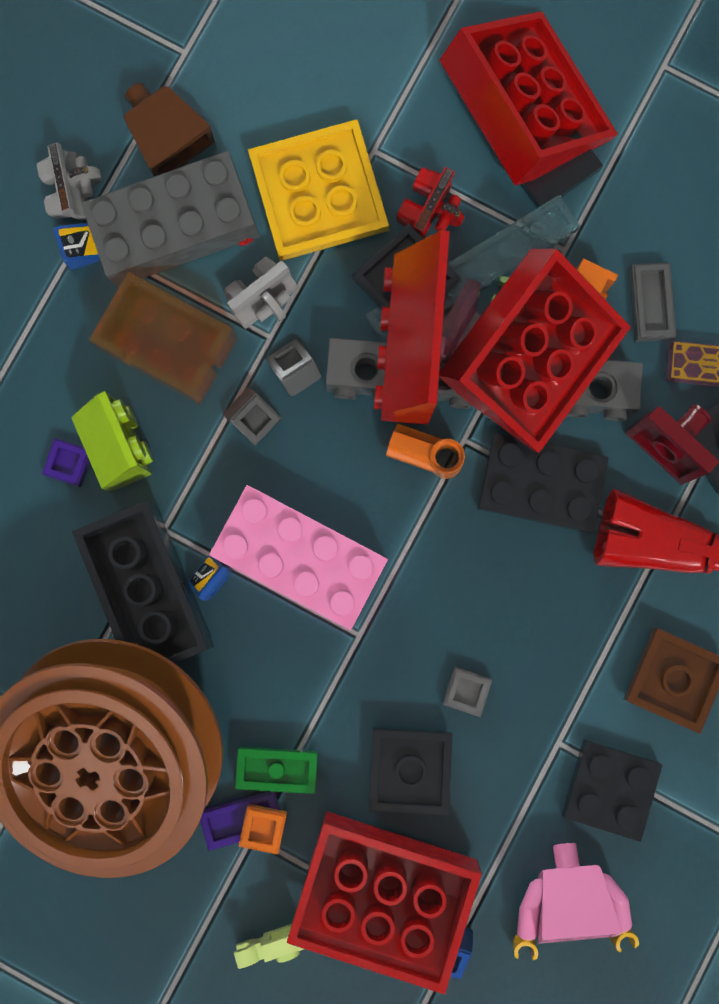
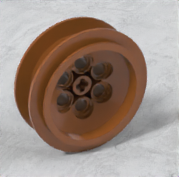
(79, 793)

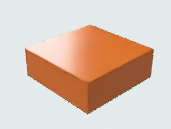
(263, 829)

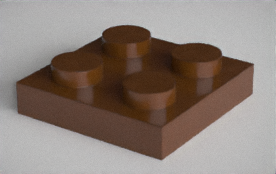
(675, 680)

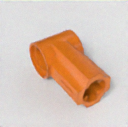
(421, 449)

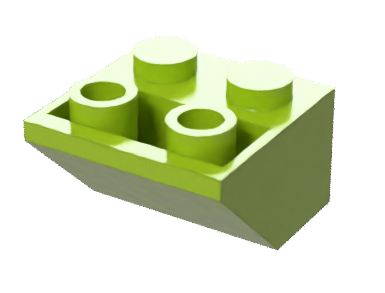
(111, 442)

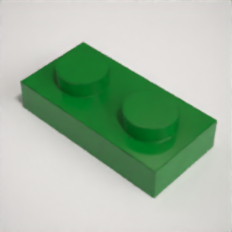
(276, 770)

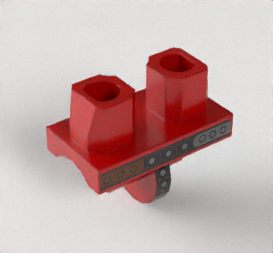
(435, 188)

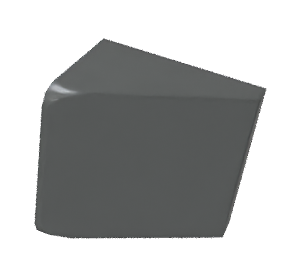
(294, 367)
(251, 416)

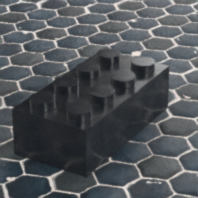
(142, 583)

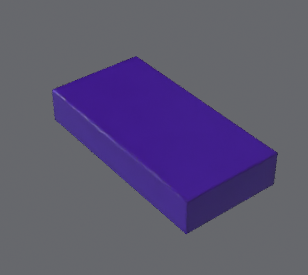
(224, 822)

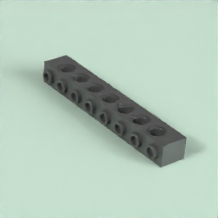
(620, 380)

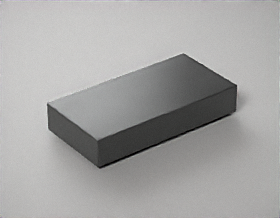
(652, 302)

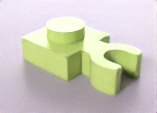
(269, 947)

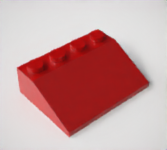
(525, 94)
(413, 330)
(535, 348)
(385, 902)

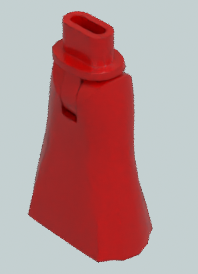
(649, 538)

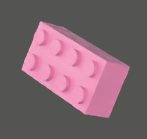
(298, 557)

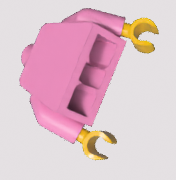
(573, 905)

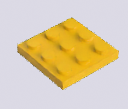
(318, 190)

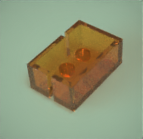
(163, 338)

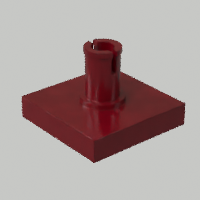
(674, 443)

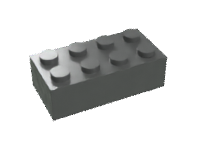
(170, 219)

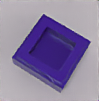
(66, 462)

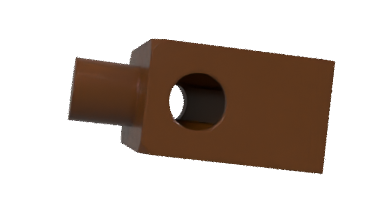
(165, 128)

